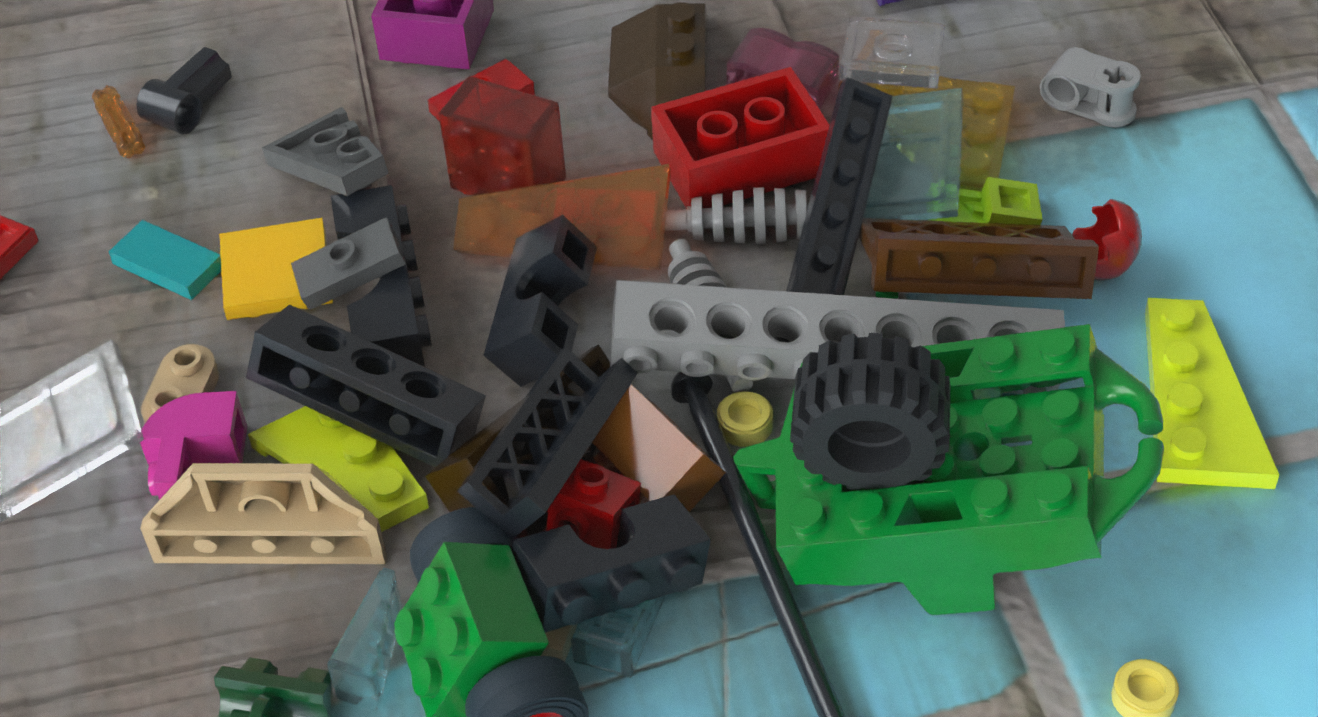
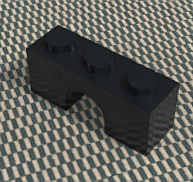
(527, 320)
(655, 556)

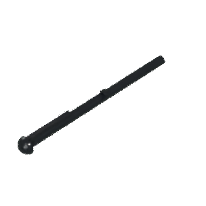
(694, 392)

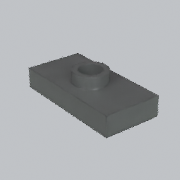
(348, 263)

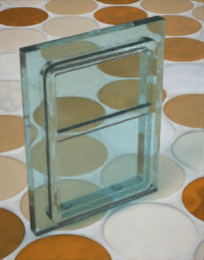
(919, 158)

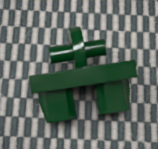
(261, 692)

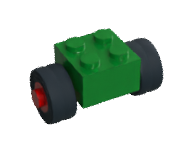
(476, 630)

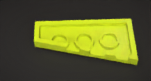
(1205, 415)

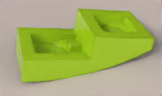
(999, 202)

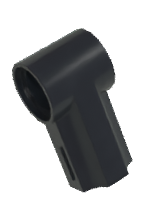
(181, 98)

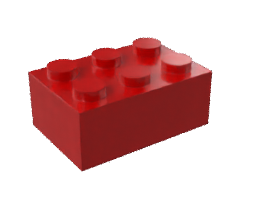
(740, 137)

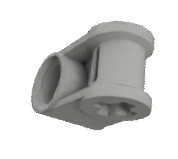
(1090, 84)

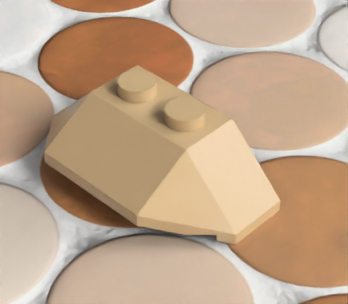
(261, 518)

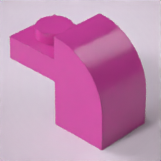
(190, 431)

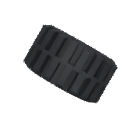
(871, 412)

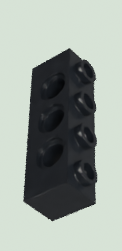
(364, 385)

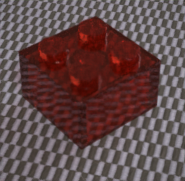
(500, 139)

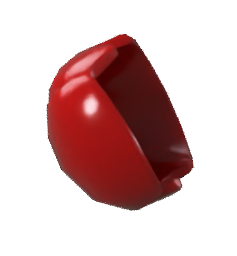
(1117, 235)

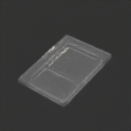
(65, 427)

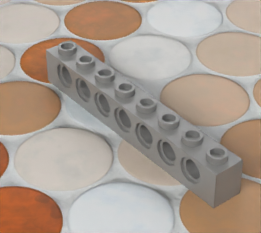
(800, 317)

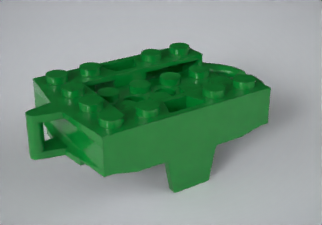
(988, 501)

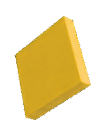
(259, 267)

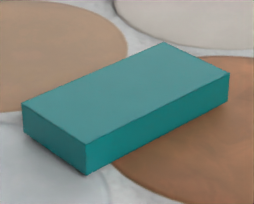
(166, 259)

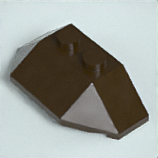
(657, 59)

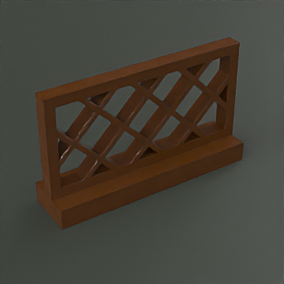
(978, 258)

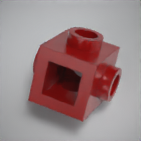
(593, 504)

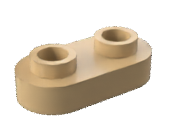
(181, 373)

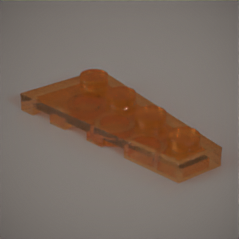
(614, 210)

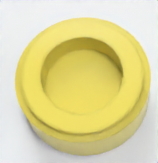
(745, 418)
(1144, 689)

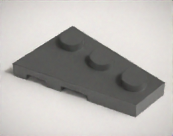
(329, 154)

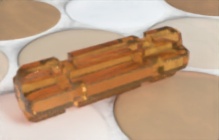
(118, 121)

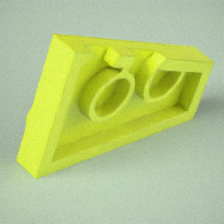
(355, 460)

